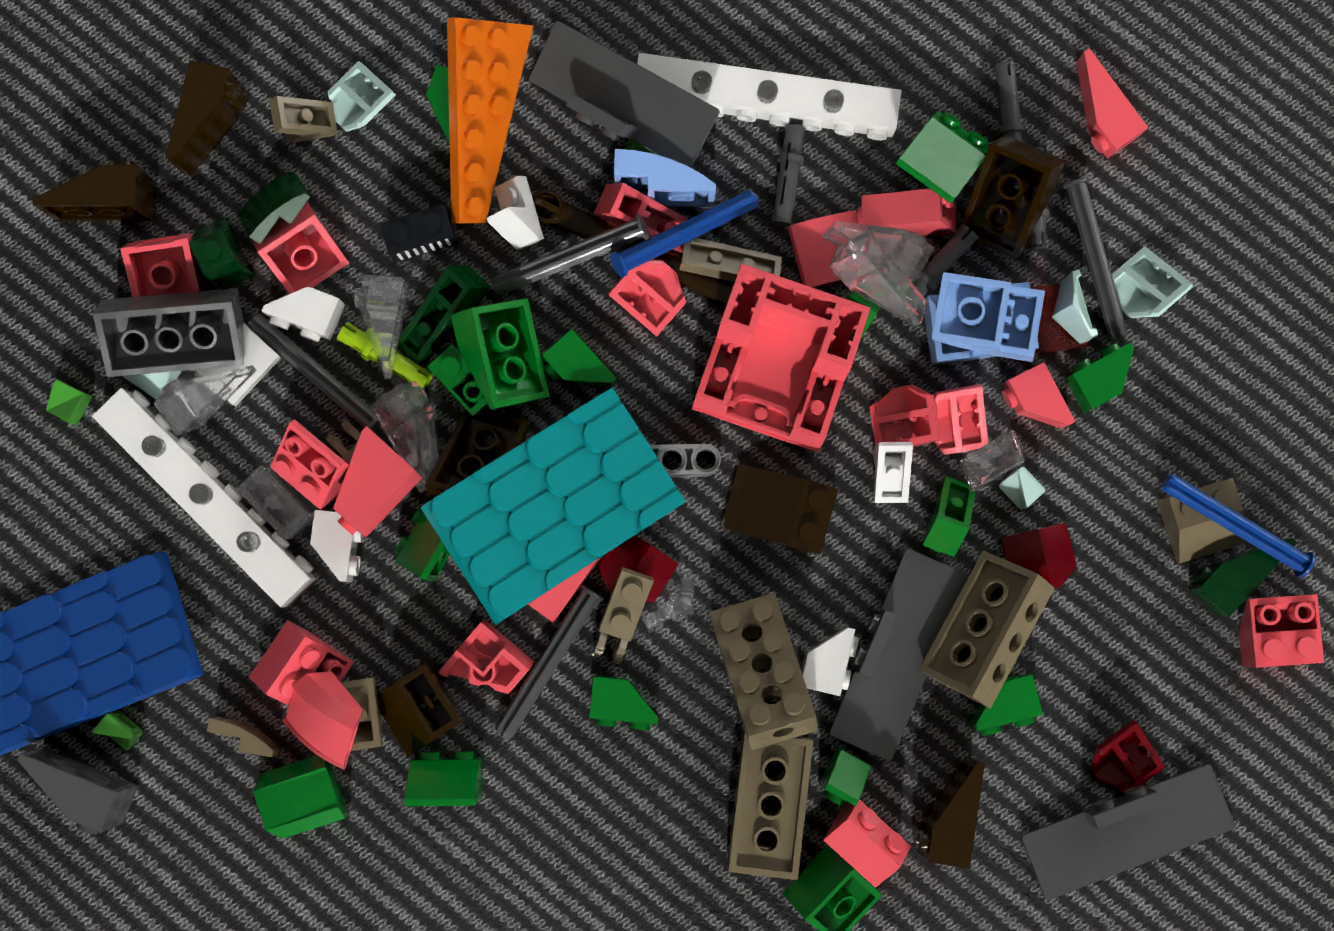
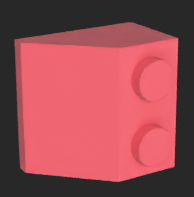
(301, 251)
(867, 843)

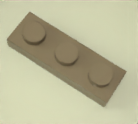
(724, 260)

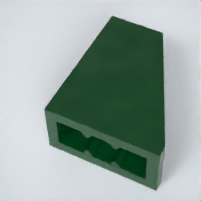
(220, 254)

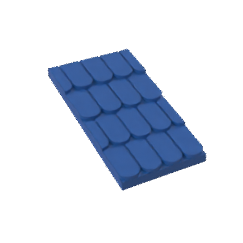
(92, 650)

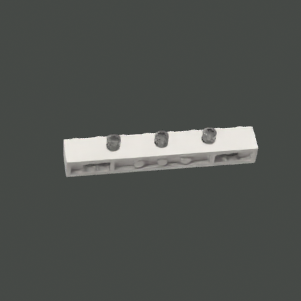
(784, 96)
(204, 497)

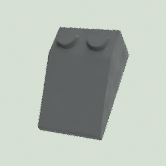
(79, 790)

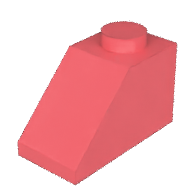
(1037, 397)

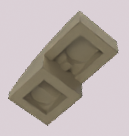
(251, 739)

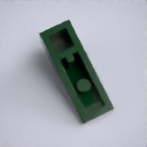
(432, 323)
(1230, 581)

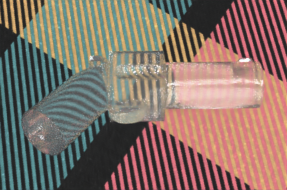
(675, 607)

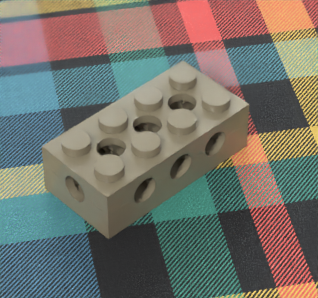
(987, 628)
(752, 690)
(783, 855)

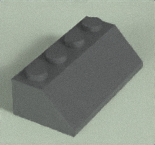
(170, 332)

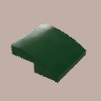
(279, 198)

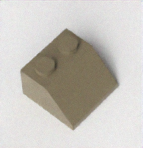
(1195, 534)

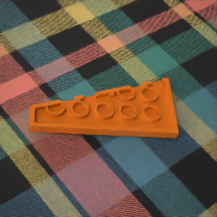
(482, 88)

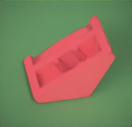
(650, 294)
(905, 416)
(961, 419)

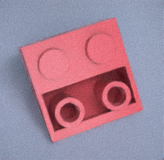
(309, 465)
(1281, 631)
(293, 656)

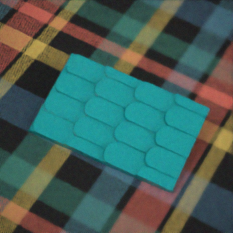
(552, 505)

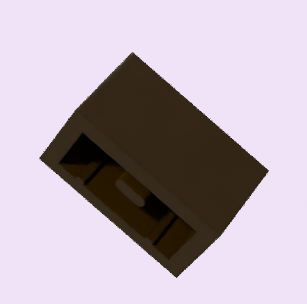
(419, 708)

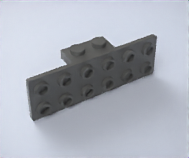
(623, 96)
(888, 665)
(1127, 831)

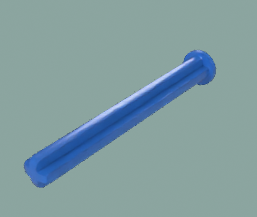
(683, 232)
(1239, 525)

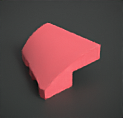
(488, 660)

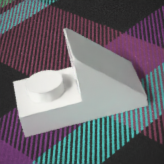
(518, 215)
(892, 471)

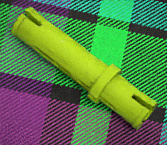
(403, 366)

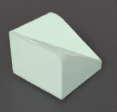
(1021, 487)

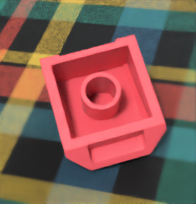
(161, 266)
(324, 716)

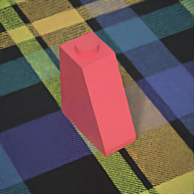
(910, 210)
(372, 484)

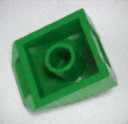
(299, 797)

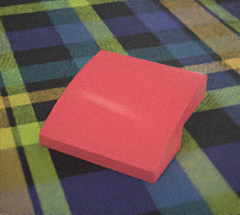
(814, 251)

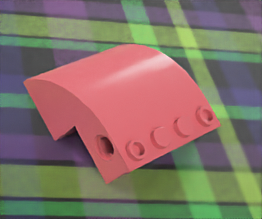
(780, 358)

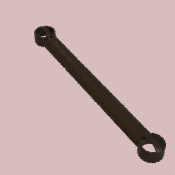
(587, 225)

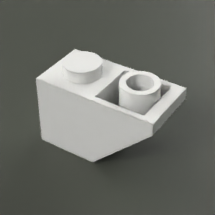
(307, 310)
(336, 545)
(827, 663)

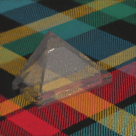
(992, 460)

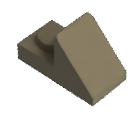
(302, 118)
(370, 726)

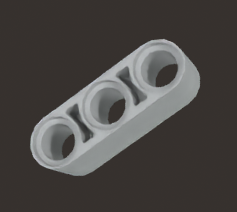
(688, 456)

